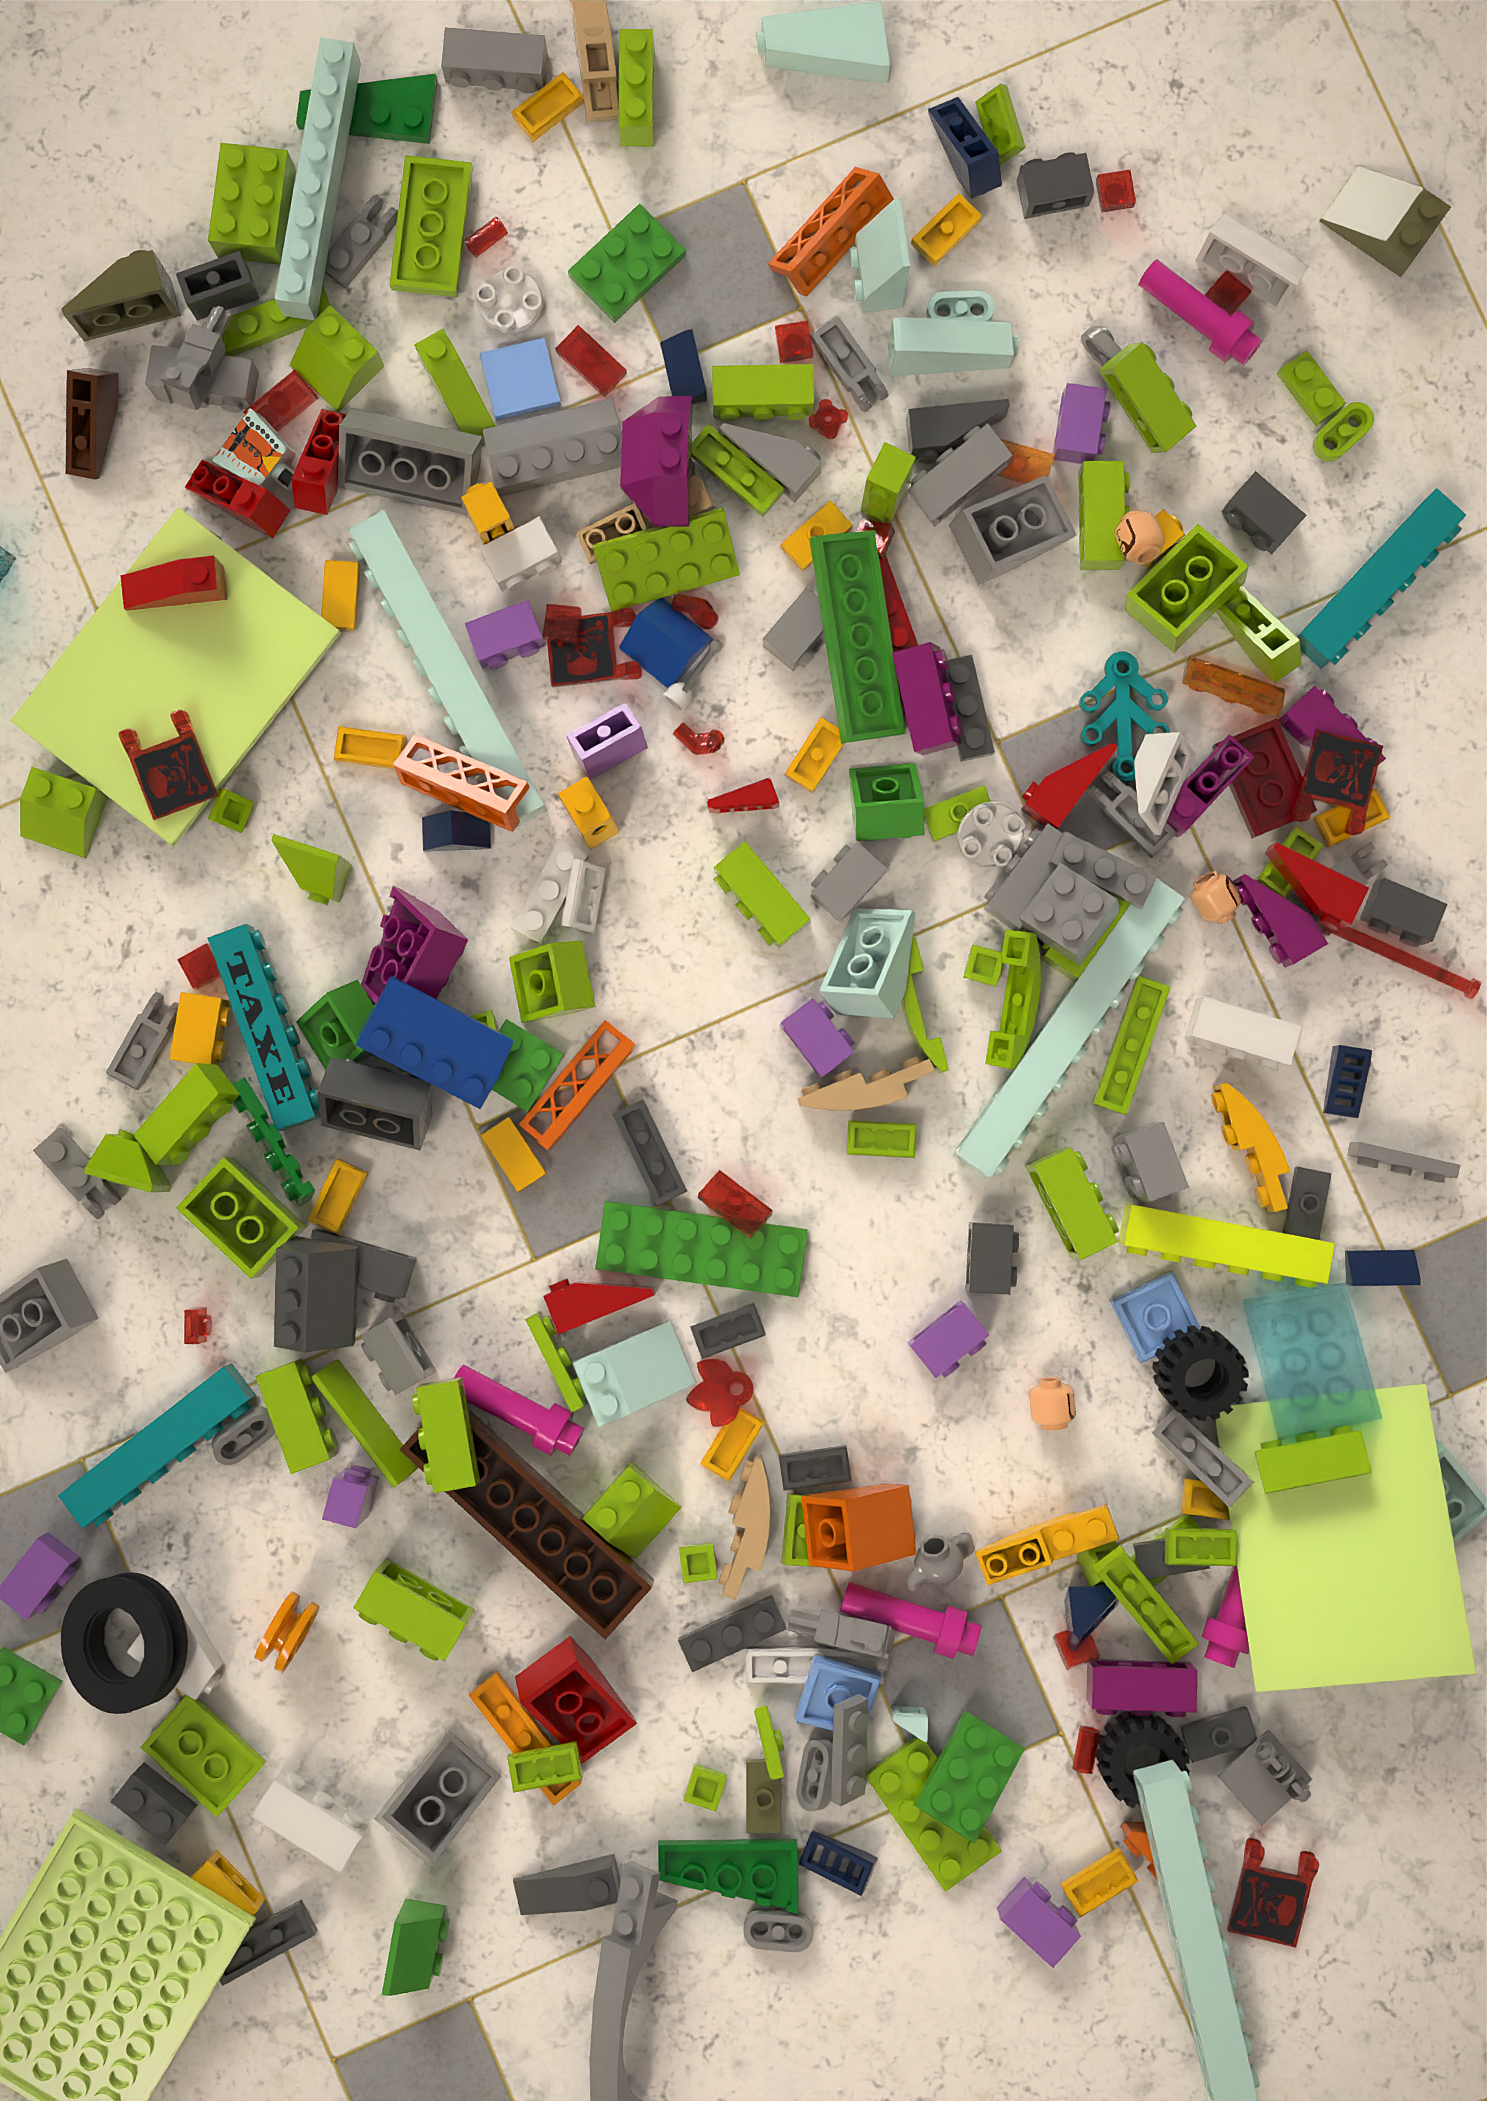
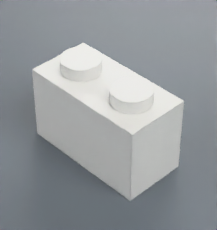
(521, 555)

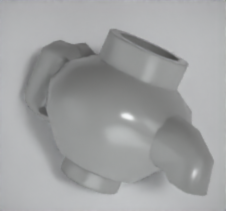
(940, 1560)

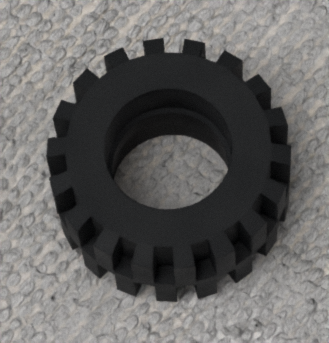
(1216, 1393)
(1123, 1738)

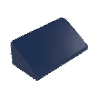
(684, 366)
(1381, 1268)

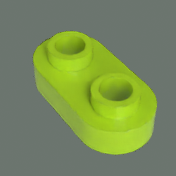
(1342, 433)

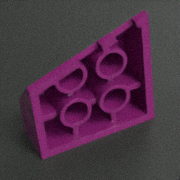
(415, 948)

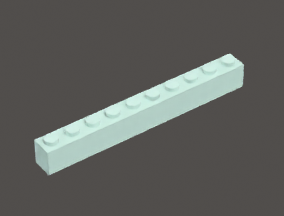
(439, 656)
(1066, 1030)
(1195, 1932)

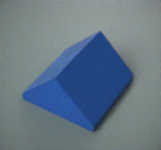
(664, 642)

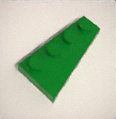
(388, 109)
(273, 1143)
(735, 1868)

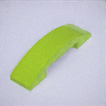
(1020, 1000)
(929, 1048)

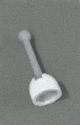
(679, 694)

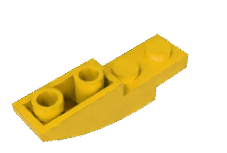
(1250, 1131)
(1045, 1543)

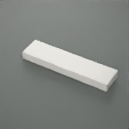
(793, 1663)

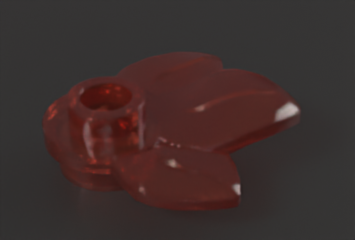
(715, 1393)

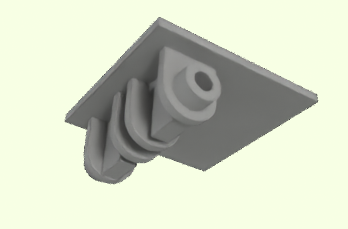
(1266, 1778)

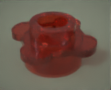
(825, 428)

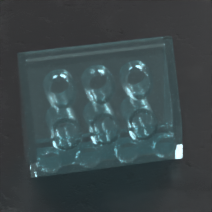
(1311, 1360)

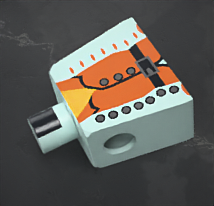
(257, 453)

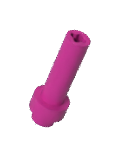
(1229, 334)
(550, 1428)
(946, 1630)
(1228, 1631)

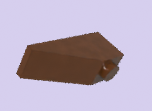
(89, 419)

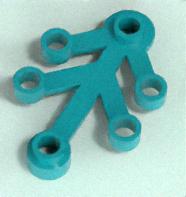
(1122, 709)

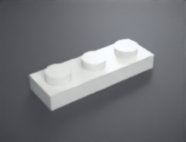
(548, 893)

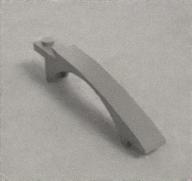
(636, 1924)

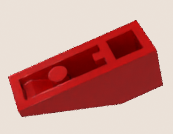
(175, 584)
(1062, 789)
(1321, 889)
(587, 1301)

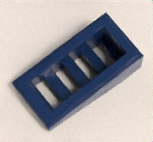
(1361, 1073)
(855, 1855)

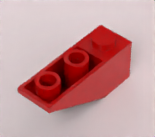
(317, 470)
(238, 498)

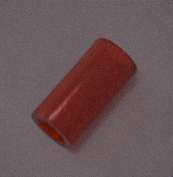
(485, 237)
(1086, 1749)

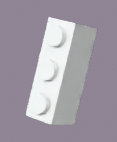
(1242, 1033)
(310, 1820)

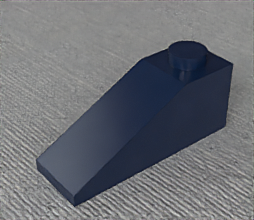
(967, 147)

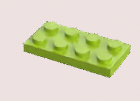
(431, 226)
(666, 560)
(944, 1851)

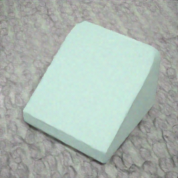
(912, 1719)

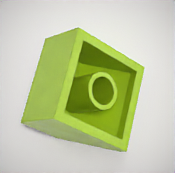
(335, 359)
(60, 812)
(551, 981)
(631, 1511)

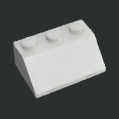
(1252, 260)

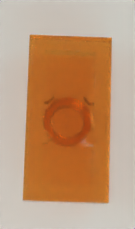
(1027, 464)

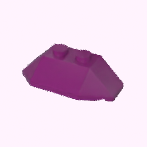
(659, 460)

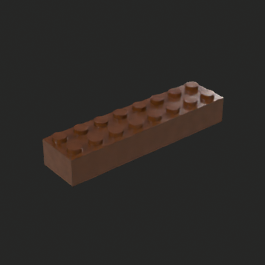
(546, 1532)

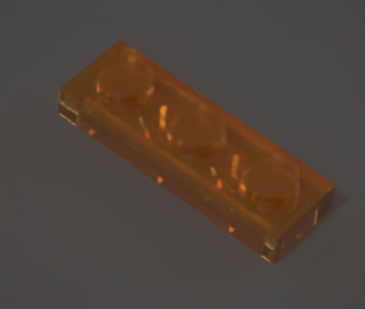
(1233, 686)

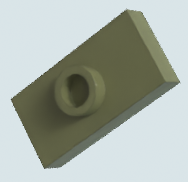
(762, 1799)

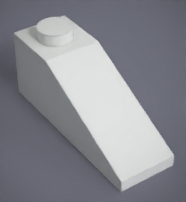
(1159, 774)

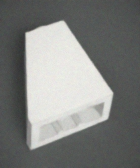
(202, 1658)

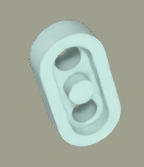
(960, 304)

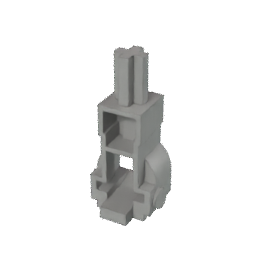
(190, 374)
(846, 1634)

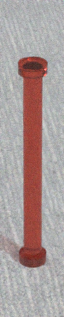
(1469, 987)

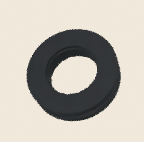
(86, 1654)

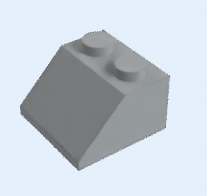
(397, 1354)

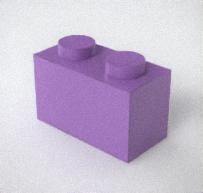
(1080, 423)
(505, 635)
(607, 741)
(817, 1037)
(949, 1340)
(350, 1496)
(38, 1575)
(1038, 1921)

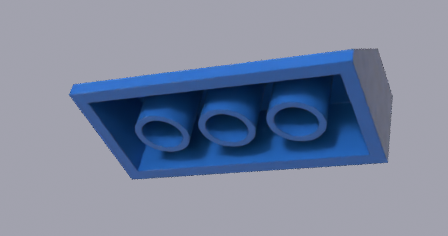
(435, 1042)

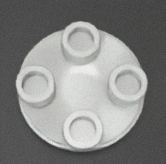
(509, 300)
(990, 834)

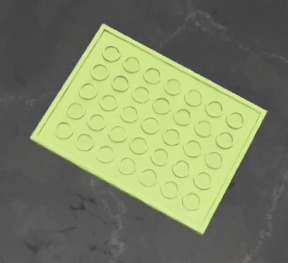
(216, 660)
(1354, 1570)
(107, 1968)

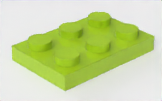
(203, 1754)

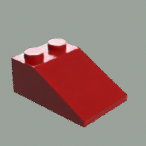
(573, 1699)

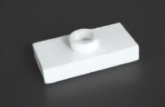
(583, 896)

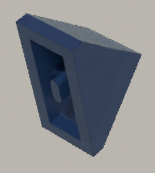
(455, 832)
(1086, 1611)

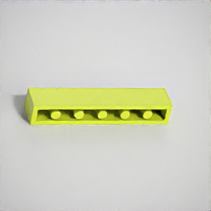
(1227, 1244)

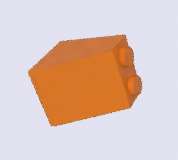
(859, 1526)

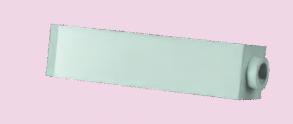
(828, 42)
(949, 345)

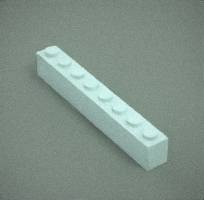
(318, 179)

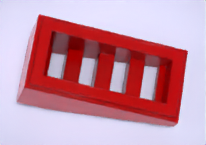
(752, 797)

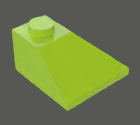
(314, 869)
(125, 1162)

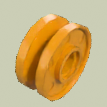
(287, 1632)

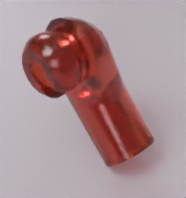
(698, 609)
(699, 743)

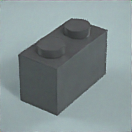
(1055, 185)
(217, 283)
(1263, 513)
(1403, 912)
(990, 1258)
(154, 1803)

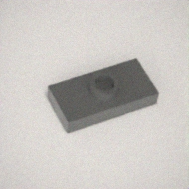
(1307, 1203)
(728, 1330)
(814, 1467)
(1151, 1560)
(1218, 1734)

